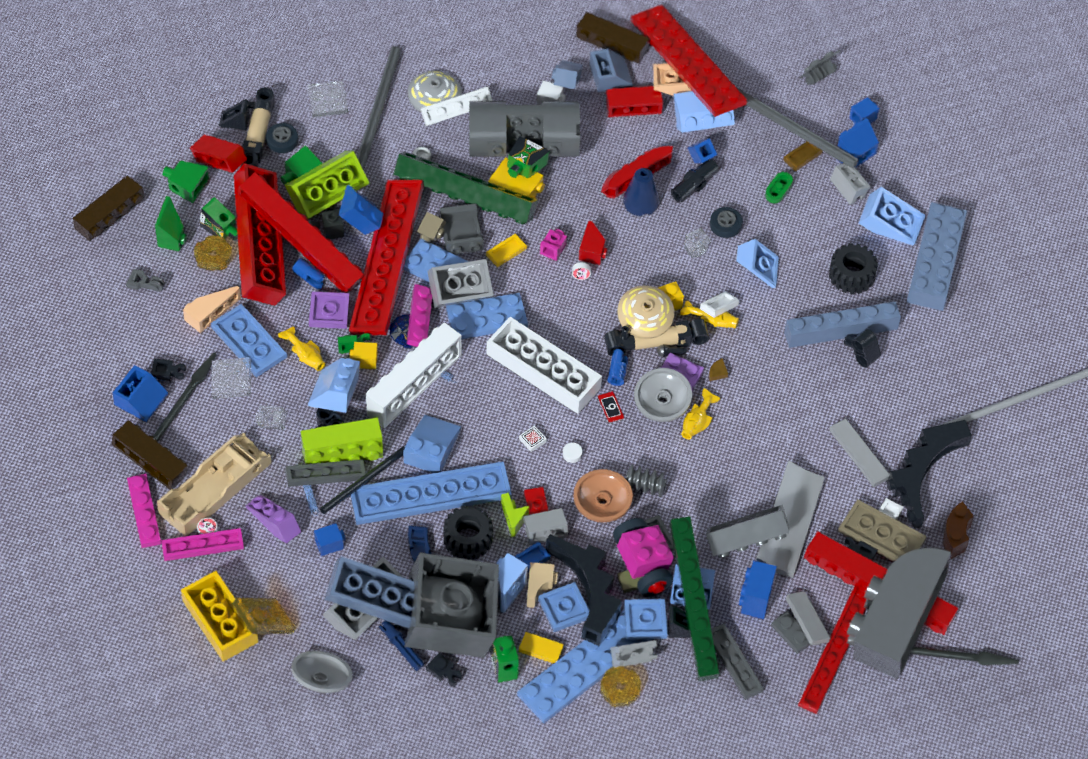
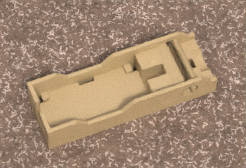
(210, 488)

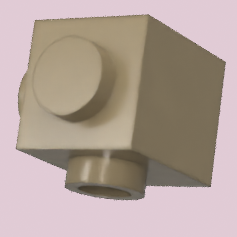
(431, 228)

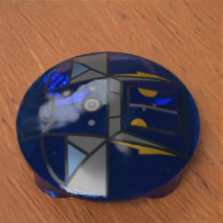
(399, 330)

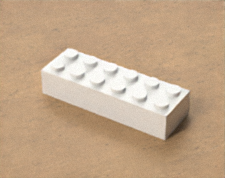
(544, 365)
(413, 374)

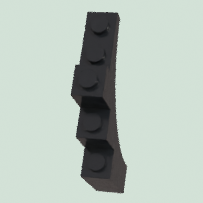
(933, 445)
(598, 584)

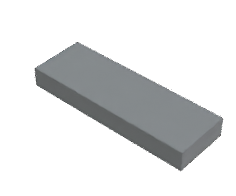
(807, 618)

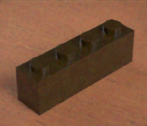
(612, 37)
(108, 208)
(149, 454)

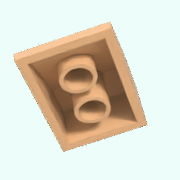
(667, 80)

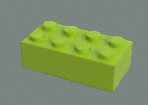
(326, 184)
(343, 442)

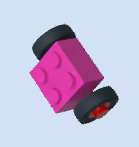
(645, 555)

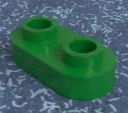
(777, 188)

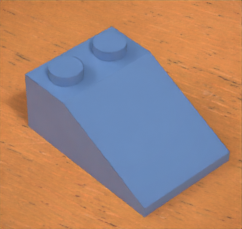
(430, 444)

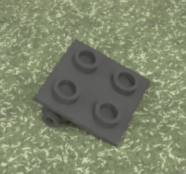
(820, 68)

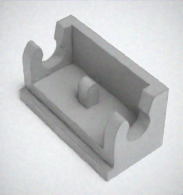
(849, 183)
(543, 524)
(633, 654)

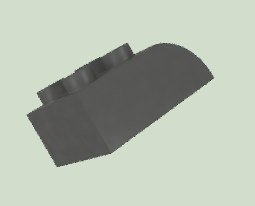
(898, 609)

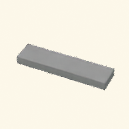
(859, 452)

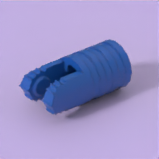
(309, 273)
(617, 368)

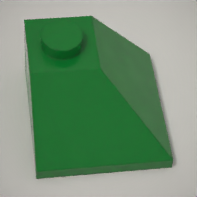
(169, 227)

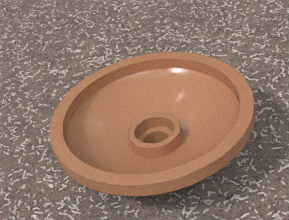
(605, 487)

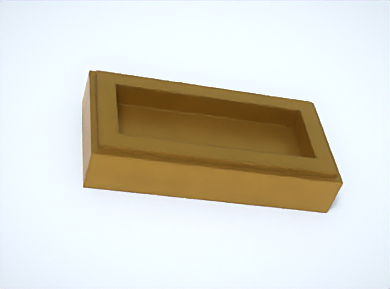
(802, 155)

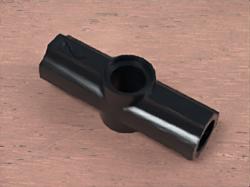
(694, 180)

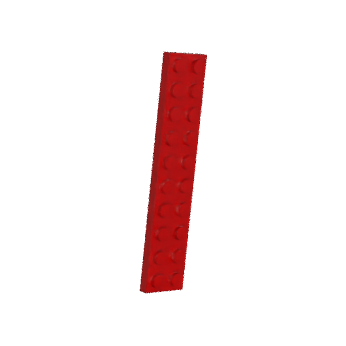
(688, 60)
(386, 258)

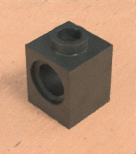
(333, 224)

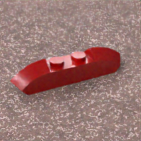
(653, 159)

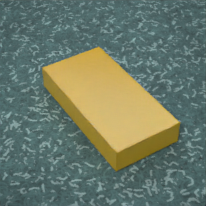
(506, 250)
(541, 648)

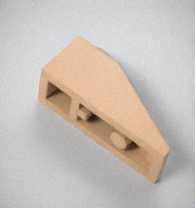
(210, 307)

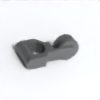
(155, 282)

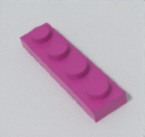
(419, 315)
(144, 511)
(202, 544)

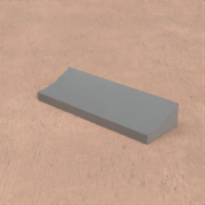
(799, 497)

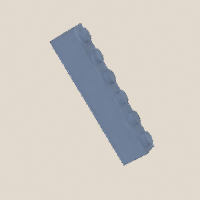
(841, 323)

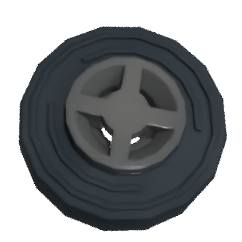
(277, 133)
(732, 219)

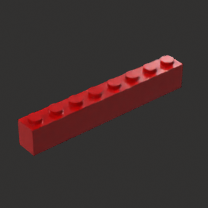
(300, 233)
(859, 571)

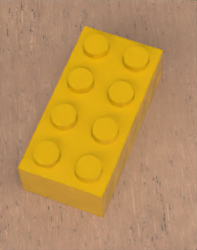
(213, 611)

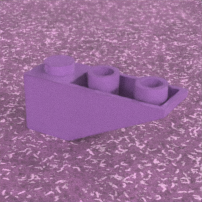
(274, 518)

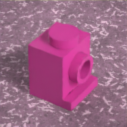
(553, 244)

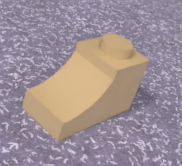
(540, 581)

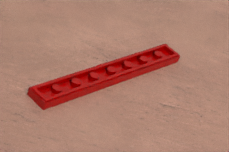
(832, 654)

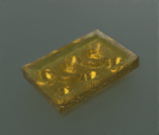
(263, 616)

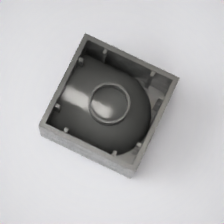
(453, 605)

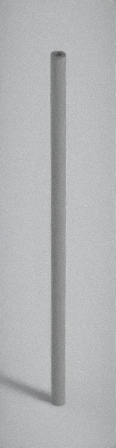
(1022, 397)

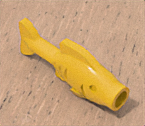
(723, 320)
(307, 352)
(696, 419)

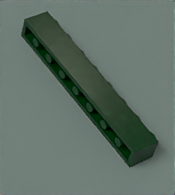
(466, 187)
(694, 599)

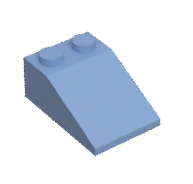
(891, 217)

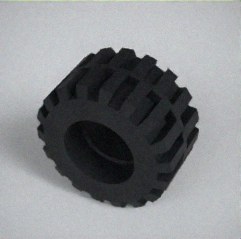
(857, 257)
(468, 519)

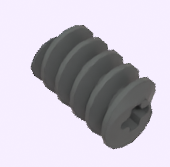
(646, 481)

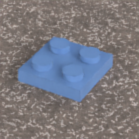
(564, 607)
(645, 619)

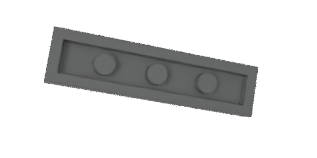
(324, 473)
(735, 662)

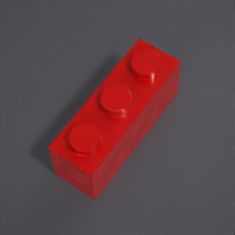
(633, 101)
(218, 153)

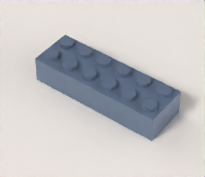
(936, 256)
(371, 591)

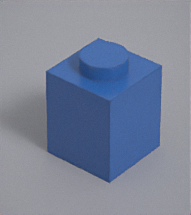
(863, 110)
(702, 151)
(329, 539)

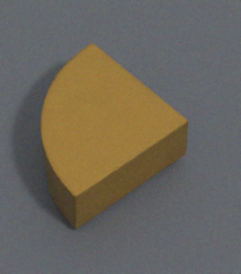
(718, 370)

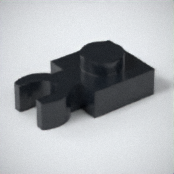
(164, 369)
(862, 548)
(443, 668)

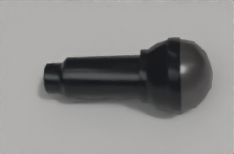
(664, 350)

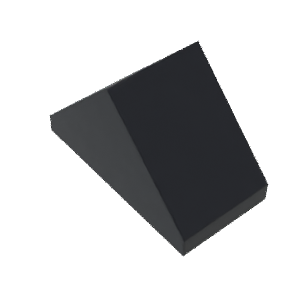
(236, 116)
(677, 623)

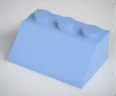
(694, 116)
(336, 385)

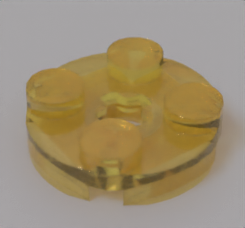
(215, 262)
(624, 677)

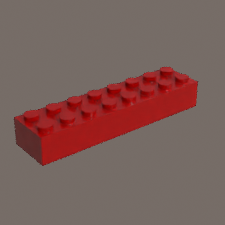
(258, 245)

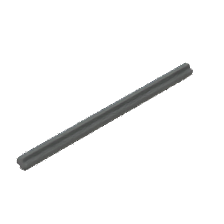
(378, 106)
(800, 131)

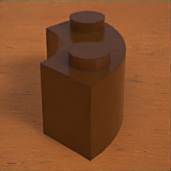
(955, 537)

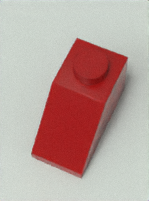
(592, 245)

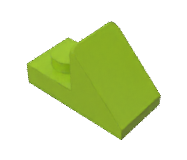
(513, 516)

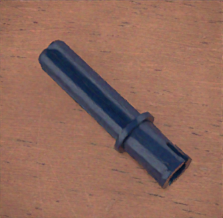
(395, 637)

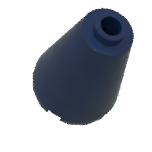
(641, 194)

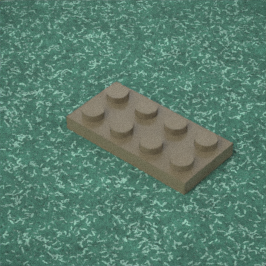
(880, 531)

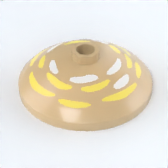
(643, 321)

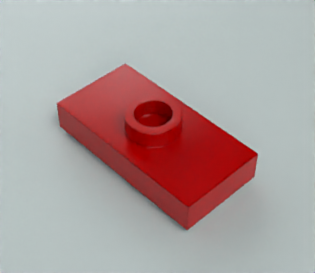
(536, 500)

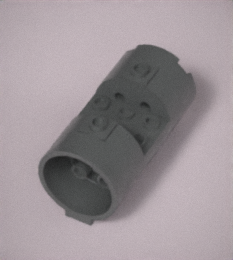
(497, 127)

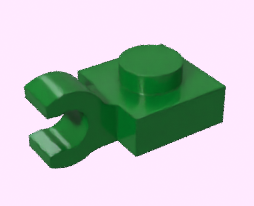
(347, 342)

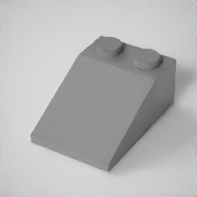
(460, 283)

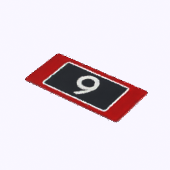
(610, 406)

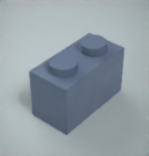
(567, 74)

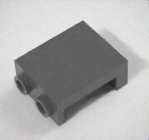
(461, 229)

